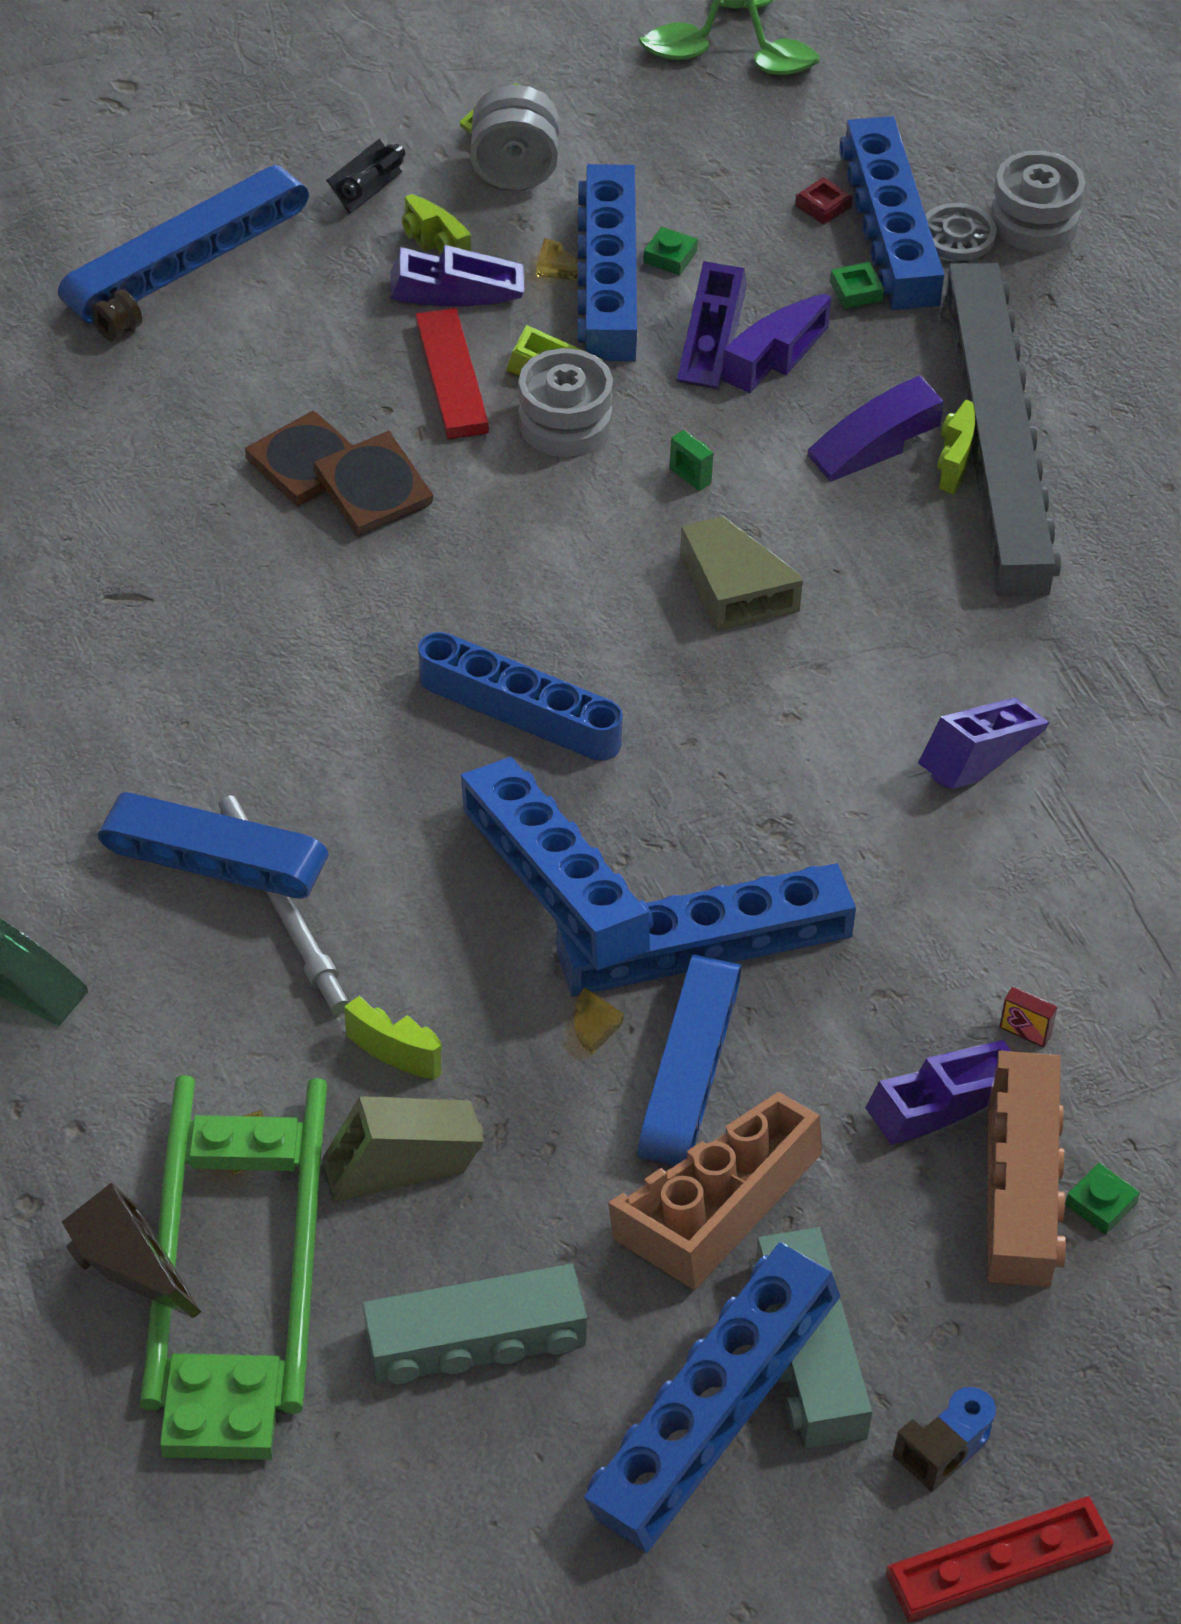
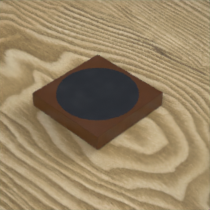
(290, 453)
(373, 482)

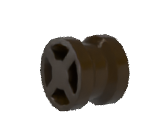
(116, 315)

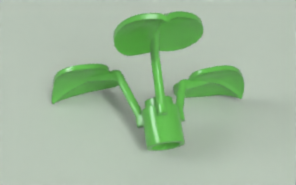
(686, 41)

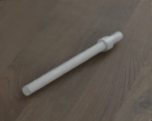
(318, 967)

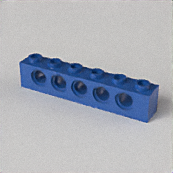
(892, 213)
(609, 263)
(556, 863)
(726, 925)
(712, 1423)

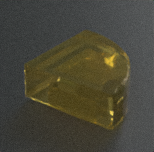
(556, 261)
(595, 1020)

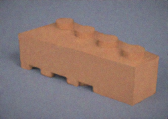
(1024, 1170)
(716, 1196)

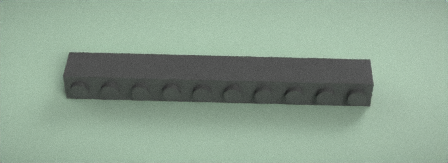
(1002, 440)

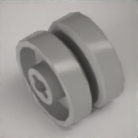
(514, 137)
(1037, 201)
(565, 402)

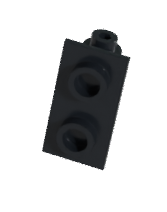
(367, 174)

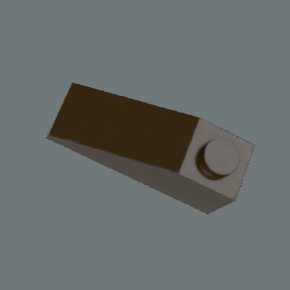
(123, 1248)

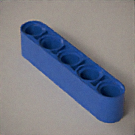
(520, 696)
(213, 845)
(689, 1060)

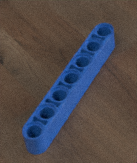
(186, 240)

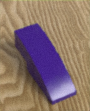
(454, 278)
(775, 342)
(877, 429)
(937, 1095)

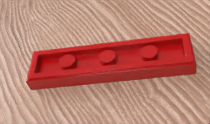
(452, 373)
(999, 1559)

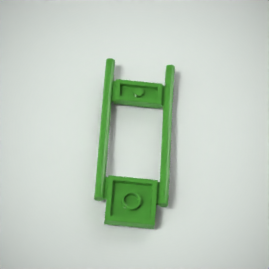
(230, 1402)

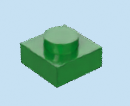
(670, 250)
(856, 285)
(691, 460)
(1102, 1198)

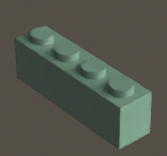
(475, 1324)
(824, 1378)

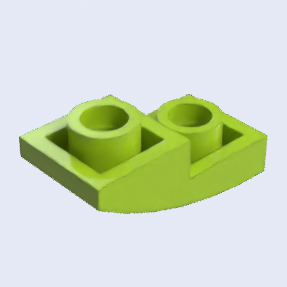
(433, 226)
(955, 457)
(398, 1045)

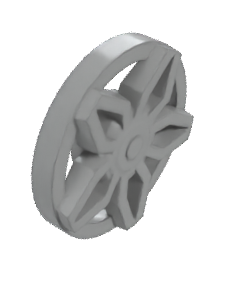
(961, 231)

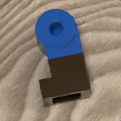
(948, 1440)

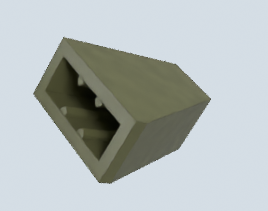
(736, 574)
(400, 1144)

